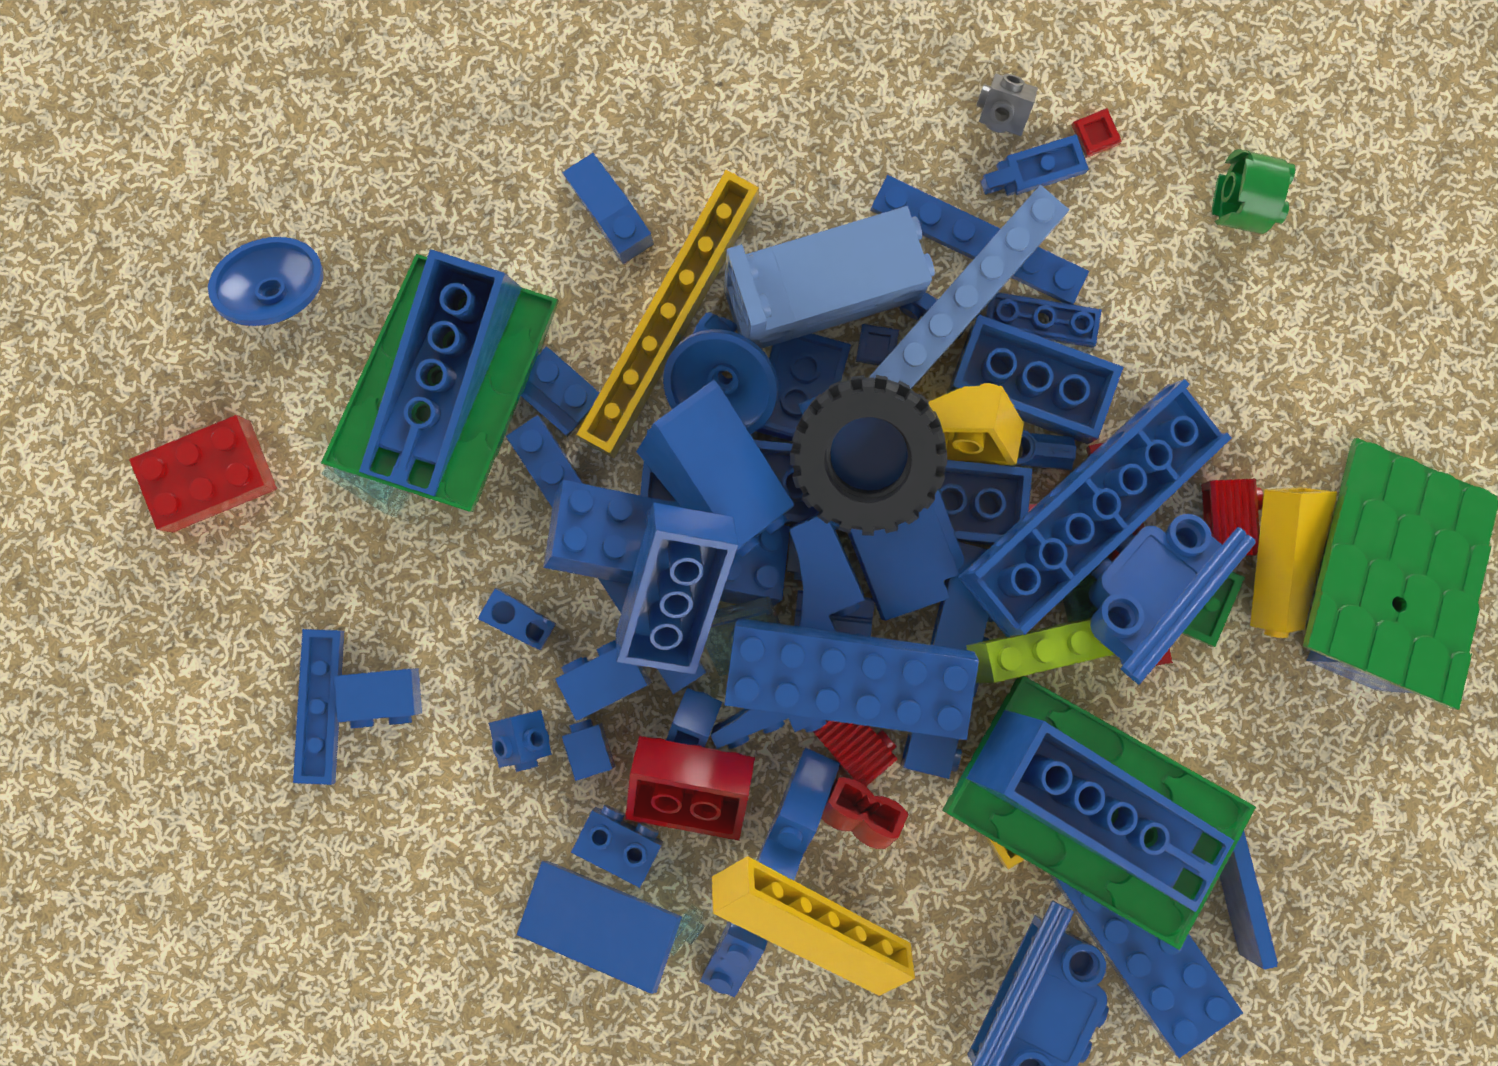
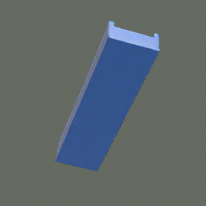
(1093, 510)

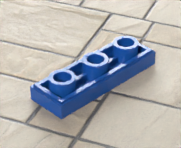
(1066, 321)

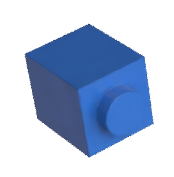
(694, 718)
(588, 749)

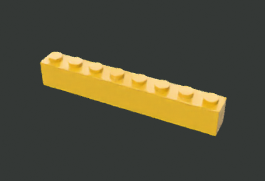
(669, 314)

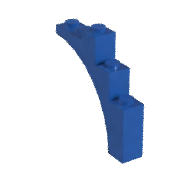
(827, 589)
(781, 851)

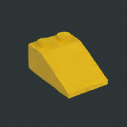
(980, 425)

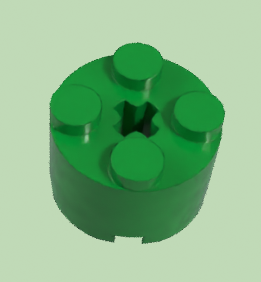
(1253, 192)

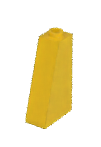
(1289, 557)

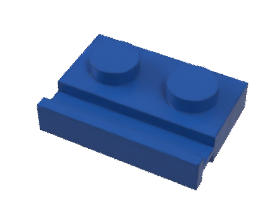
(559, 392)

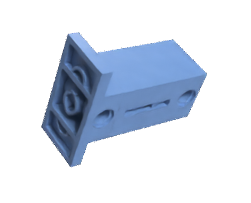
(827, 278)

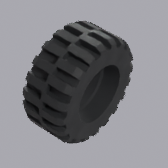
(869, 508)

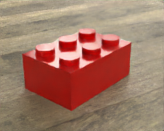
(203, 474)
(689, 787)

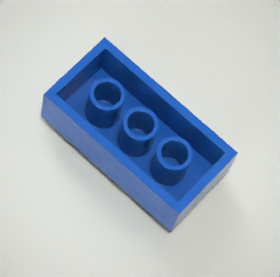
(1042, 378)
(675, 588)

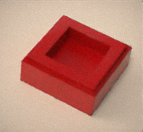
(1096, 132)

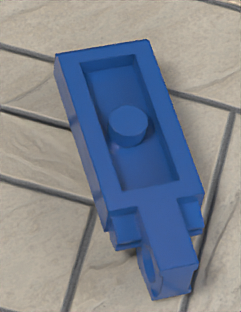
(1037, 167)

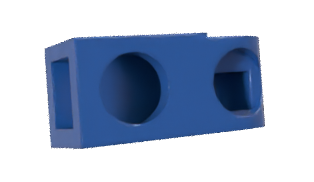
(516, 619)

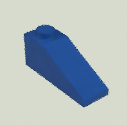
(609, 208)

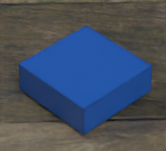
(876, 344)

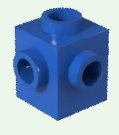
(520, 740)

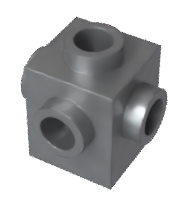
(1006, 104)

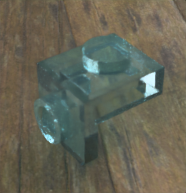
(689, 927)

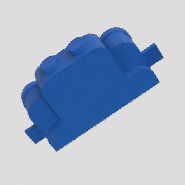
(1159, 588)
(1046, 1000)

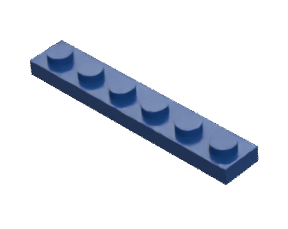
(970, 235)

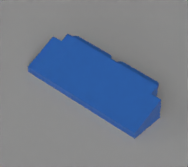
(905, 565)

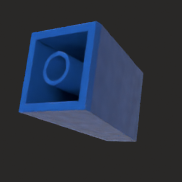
(716, 466)

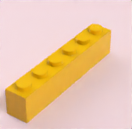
(811, 926)

